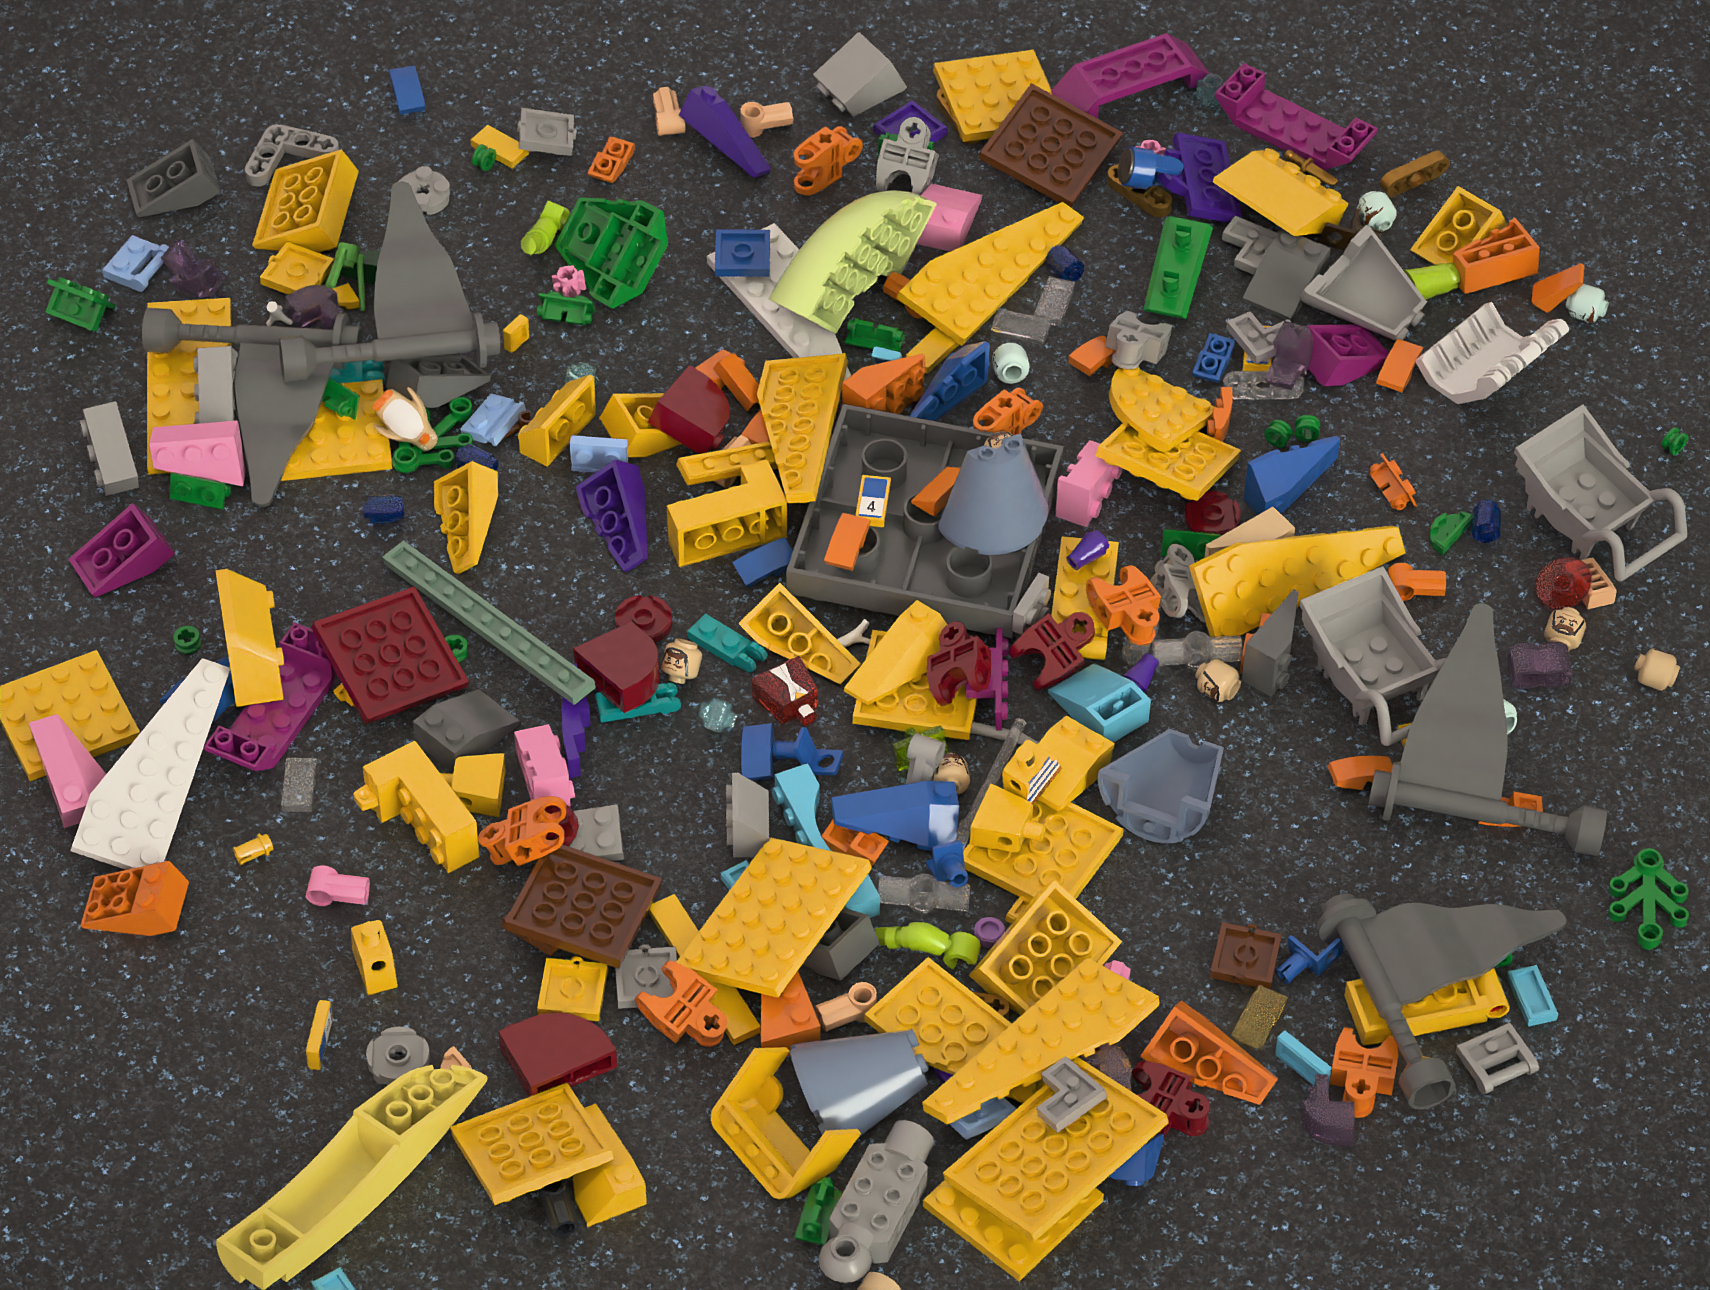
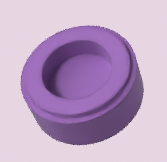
(989, 931)

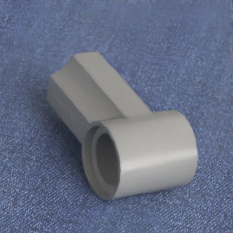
(925, 758)

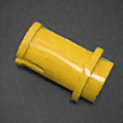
(253, 849)

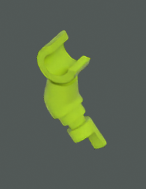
(543, 232)
(930, 939)

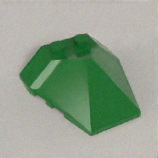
(614, 246)

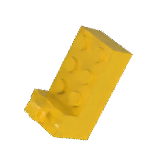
(729, 518)
(412, 786)

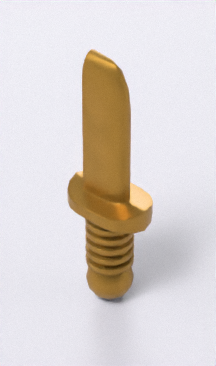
(1308, 166)

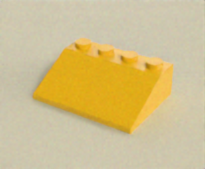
(1282, 193)
(307, 203)
(1043, 948)

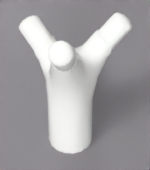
(276, 314)
(856, 635)

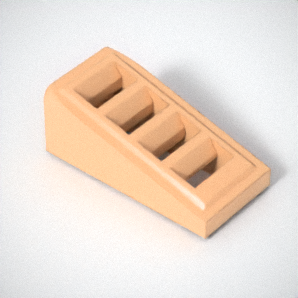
(1607, 591)

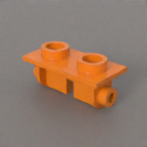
(1388, 474)

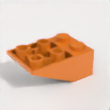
(886, 385)
(137, 900)

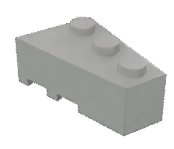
(216, 384)
(109, 448)

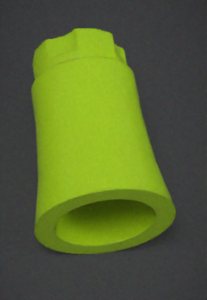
(1434, 279)

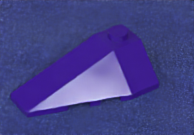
(718, 124)
(618, 509)

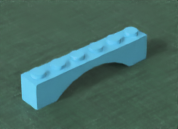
(799, 796)

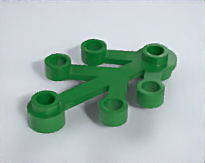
(409, 458)
(1649, 894)

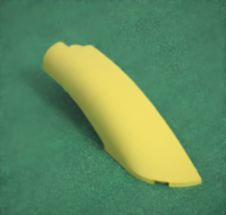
(349, 1175)

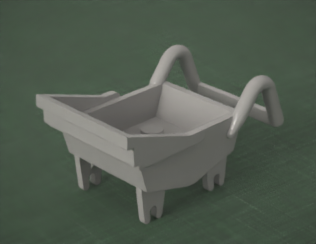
(1587, 492)
(1369, 646)

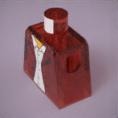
(787, 692)

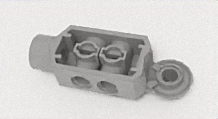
(877, 1203)

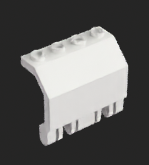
(1483, 355)

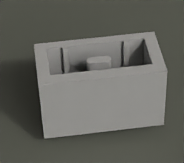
(746, 816)

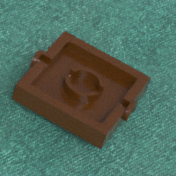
(1245, 955)

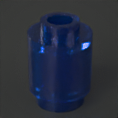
(1065, 263)
(477, 455)
(383, 508)
(1486, 521)

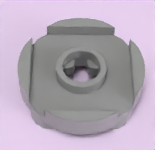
(437, 186)
(391, 1041)

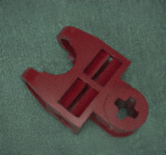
(1069, 643)
(958, 662)
(1173, 1097)

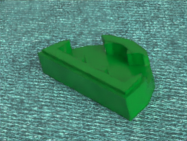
(1448, 529)

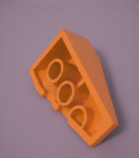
(1208, 1055)

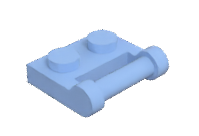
(131, 259)

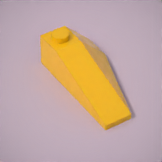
(466, 508)
(791, 630)
(898, 655)
(612, 1186)

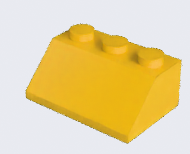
(556, 422)

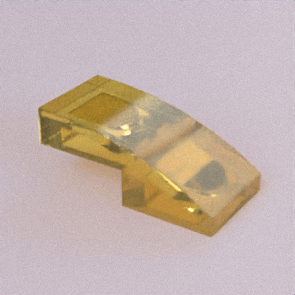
(1259, 1017)

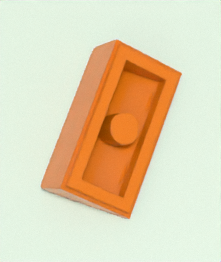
(738, 380)
(937, 492)

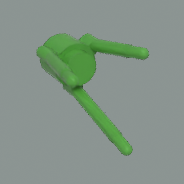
(346, 257)

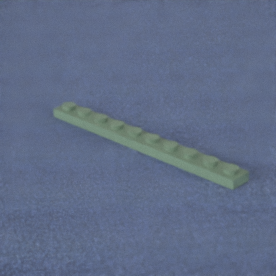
(489, 622)

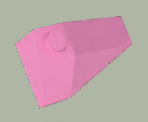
(68, 767)

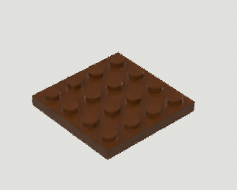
(1050, 145)
(583, 905)

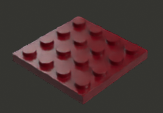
(389, 655)

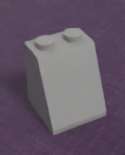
(858, 77)

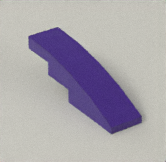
(573, 721)

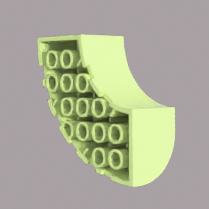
(849, 253)

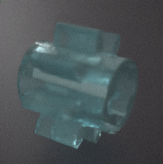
(1207, 87)
(577, 371)
(717, 714)

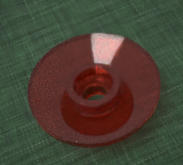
(1557, 576)

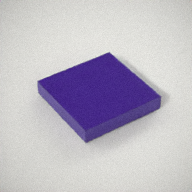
(893, 122)

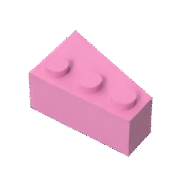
(200, 451)
(1085, 486)
(542, 764)

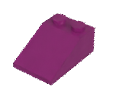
(1344, 353)
(121, 552)

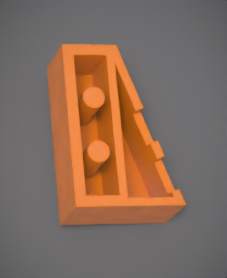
(1497, 259)
(789, 1017)

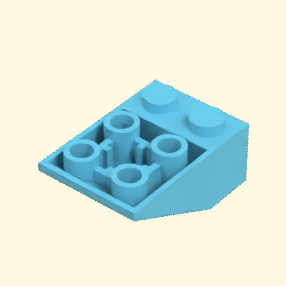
(1103, 702)

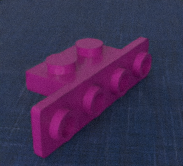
(997, 687)

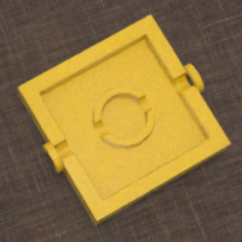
(295, 269)
(573, 988)

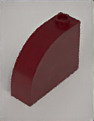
(693, 411)
(621, 665)
(556, 1051)

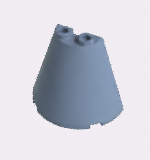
(995, 500)
(1163, 787)
(859, 1077)

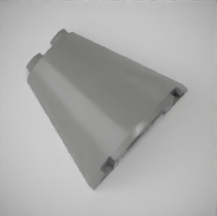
(1368, 289)

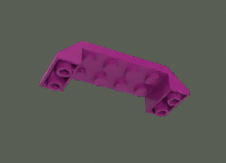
(1129, 72)
(1288, 124)
(269, 728)

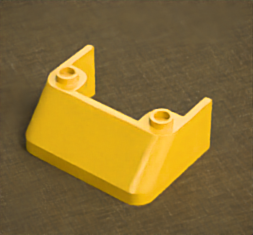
(250, 638)
(763, 1140)

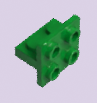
(77, 303)

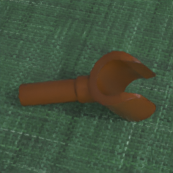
(523, 419)

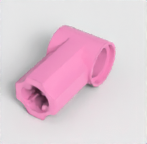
(329, 886)

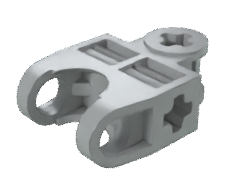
(907, 157)
(1136, 341)
(1176, 584)

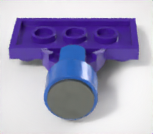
(1186, 172)

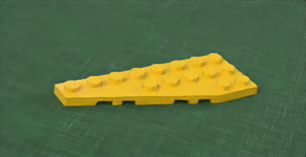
(975, 280)
(172, 374)
(799, 413)
(1259, 575)
(946, 1019)
(1069, 1021)

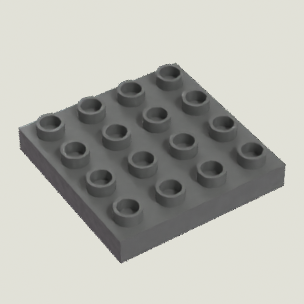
(910, 554)

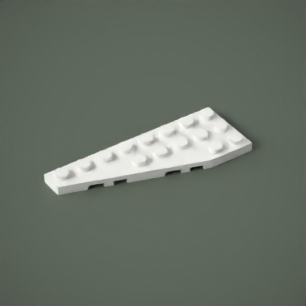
(792, 331)
(143, 794)

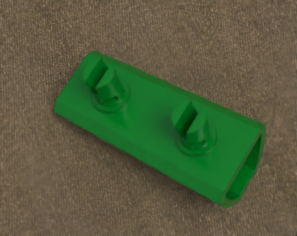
(1177, 266)

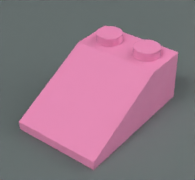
(951, 217)

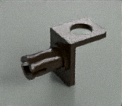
(1347, 234)

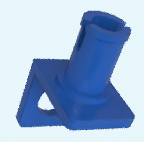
(805, 752)
(948, 863)
(1304, 958)

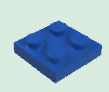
(742, 253)

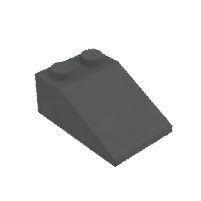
(174, 181)
(1284, 274)
(436, 377)
(1269, 649)
(462, 727)
(843, 945)

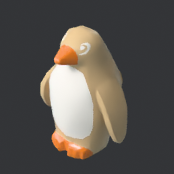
(405, 419)

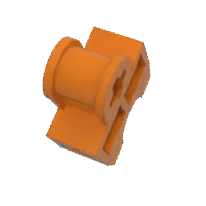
(825, 156)
(1008, 412)
(1126, 606)
(525, 832)
(686, 1009)
(1363, 1070)

